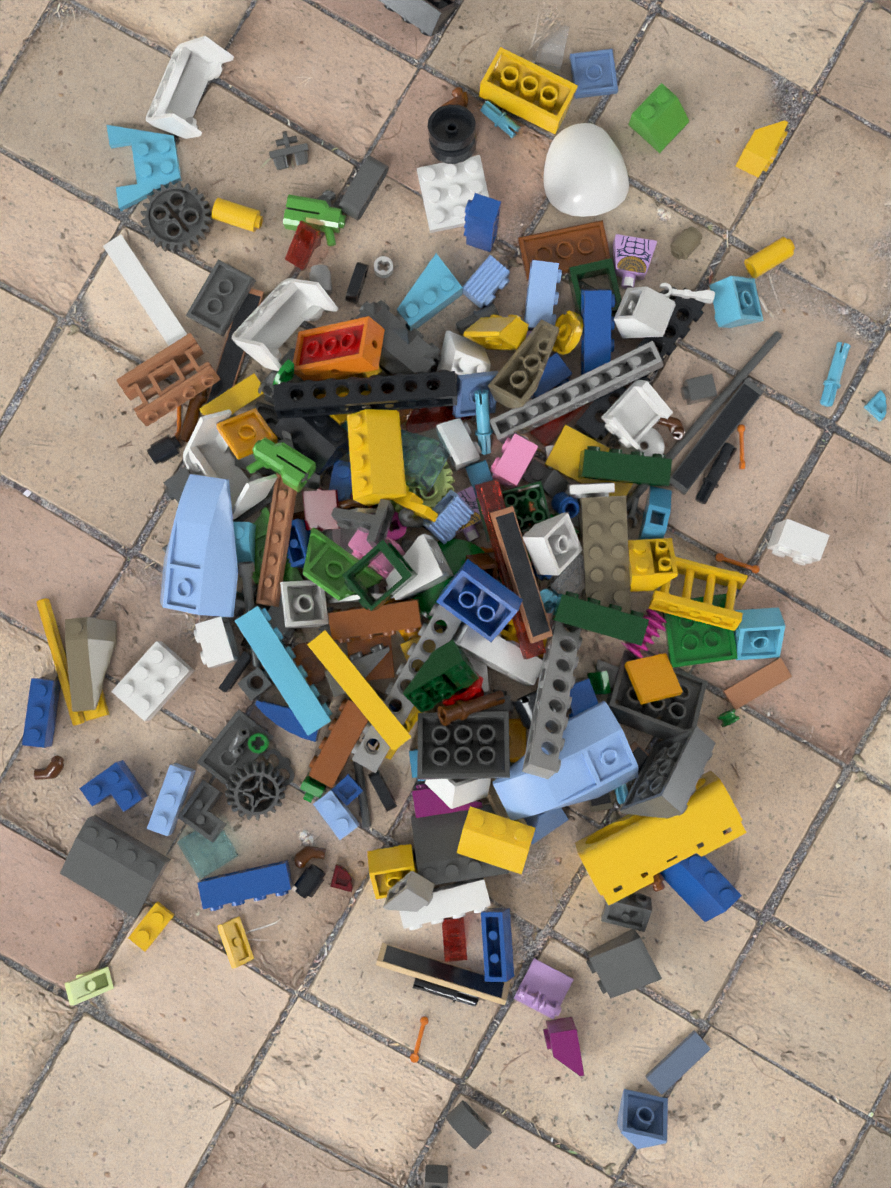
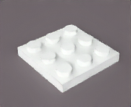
(448, 189)

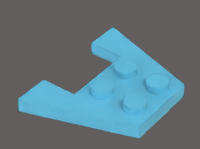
(154, 162)

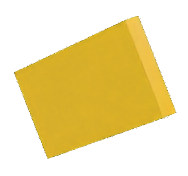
(566, 458)

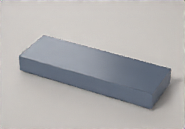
(677, 1062)

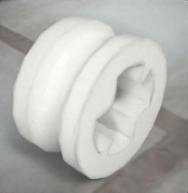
(384, 260)

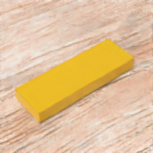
(235, 397)

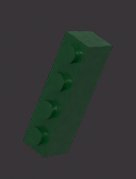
(625, 468)
(600, 619)

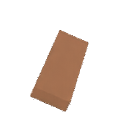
(757, 683)

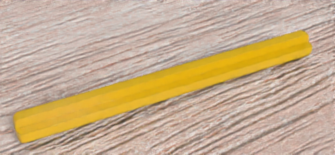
(58, 655)

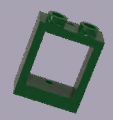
(591, 270)
(397, 561)

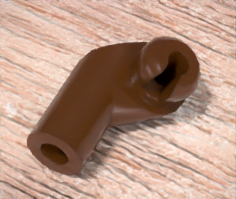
(674, 425)
(52, 770)
(307, 854)

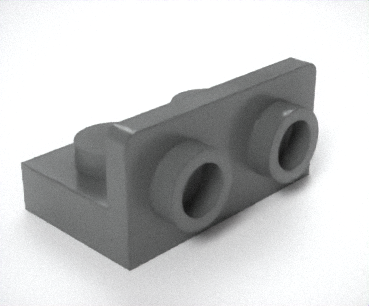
(629, 912)

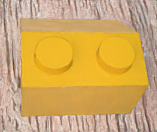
(498, 332)
(389, 866)

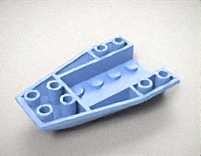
(201, 551)
(592, 764)

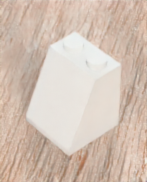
(427, 562)

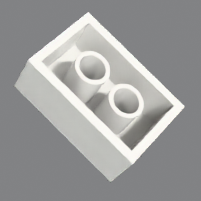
(153, 681)

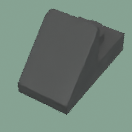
(551, 480)
(436, 1176)

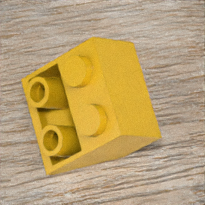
(762, 148)
(651, 563)

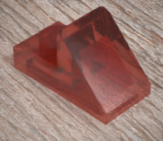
(303, 244)
(454, 939)

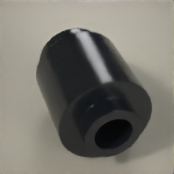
(164, 449)
(309, 881)

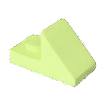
(89, 985)

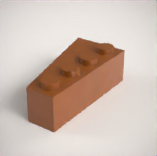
(365, 623)
(339, 744)

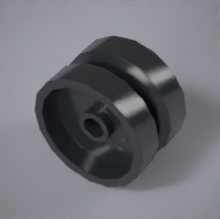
(452, 134)

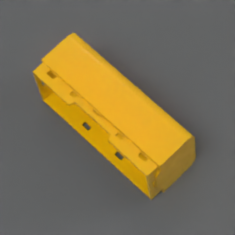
(644, 843)

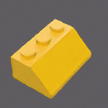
(495, 840)

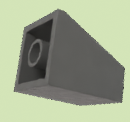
(623, 964)

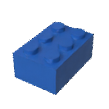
(479, 600)

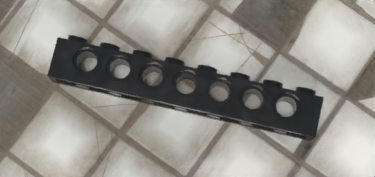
(692, 310)
(354, 402)

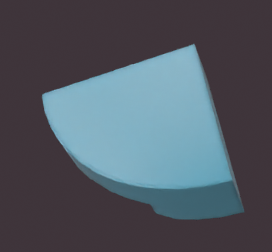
(877, 406)

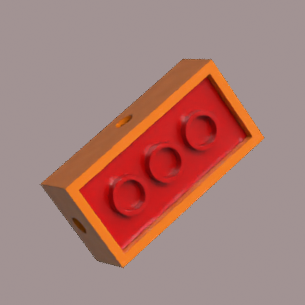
(338, 349)

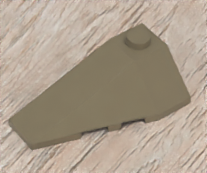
(524, 369)
(88, 653)

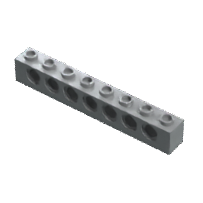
(578, 392)
(373, 758)
(535, 760)

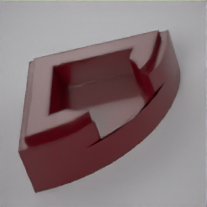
(341, 879)

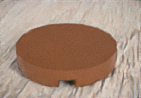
(310, 663)

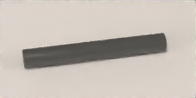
(363, 800)

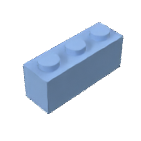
(541, 293)
(171, 799)

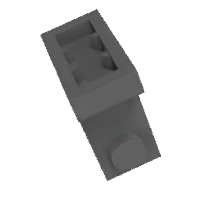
(375, 525)

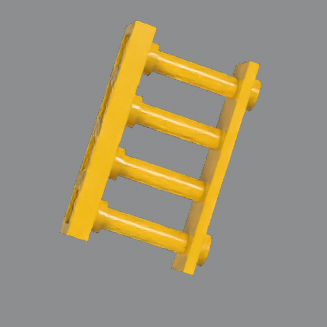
(699, 611)

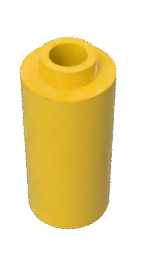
(237, 215)
(769, 257)

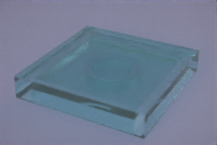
(205, 855)

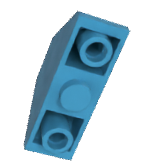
(655, 514)

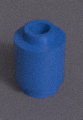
(565, 503)

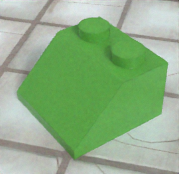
(659, 118)

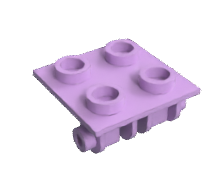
(543, 989)

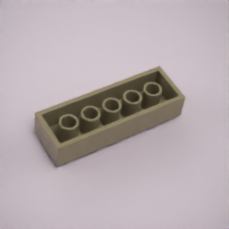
(605, 550)

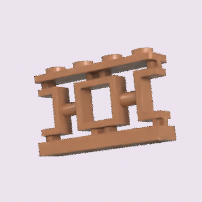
(159, 368)

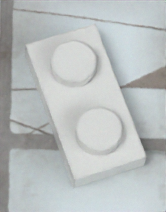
(582, 490)

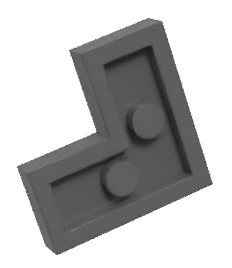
(198, 814)

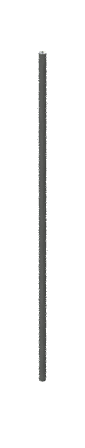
(715, 405)

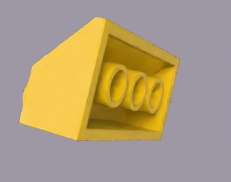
(527, 90)
(376, 456)

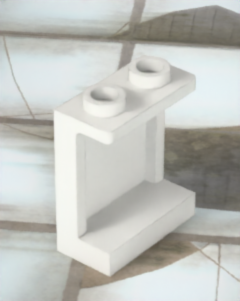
(635, 414)

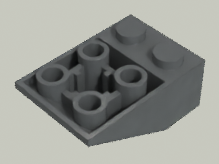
(363, 663)

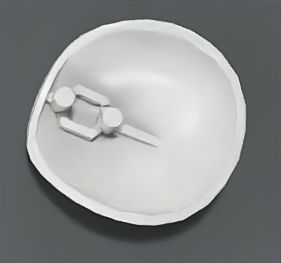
(585, 172)

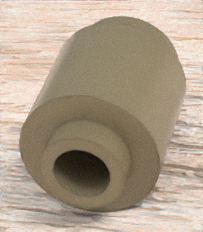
(686, 243)

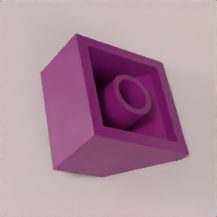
(563, 1041)

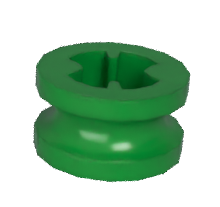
(728, 717)
(262, 748)

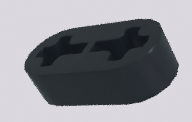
(357, 282)
(382, 790)

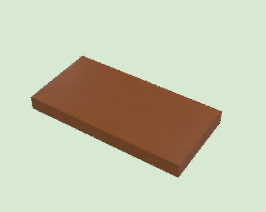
(565, 246)

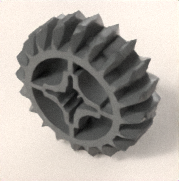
(239, 784)

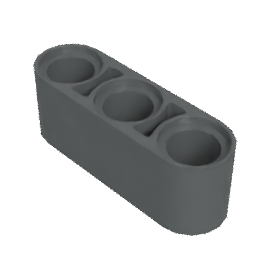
(363, 187)

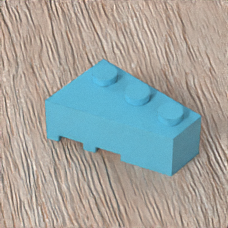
(430, 294)

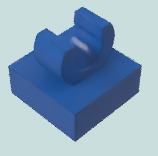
(347, 790)

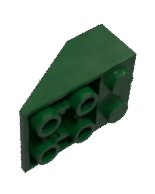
(528, 505)
(440, 677)

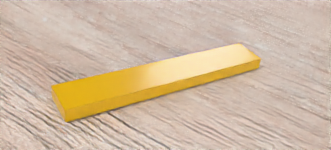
(359, 690)

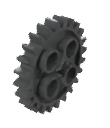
(191, 206)

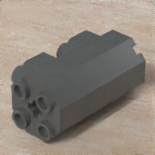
(401, 349)

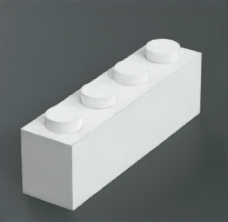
(499, 655)
(450, 901)

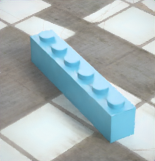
(283, 670)

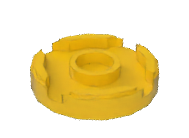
(570, 332)

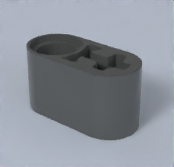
(468, 1124)

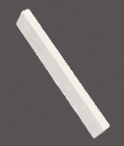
(145, 290)

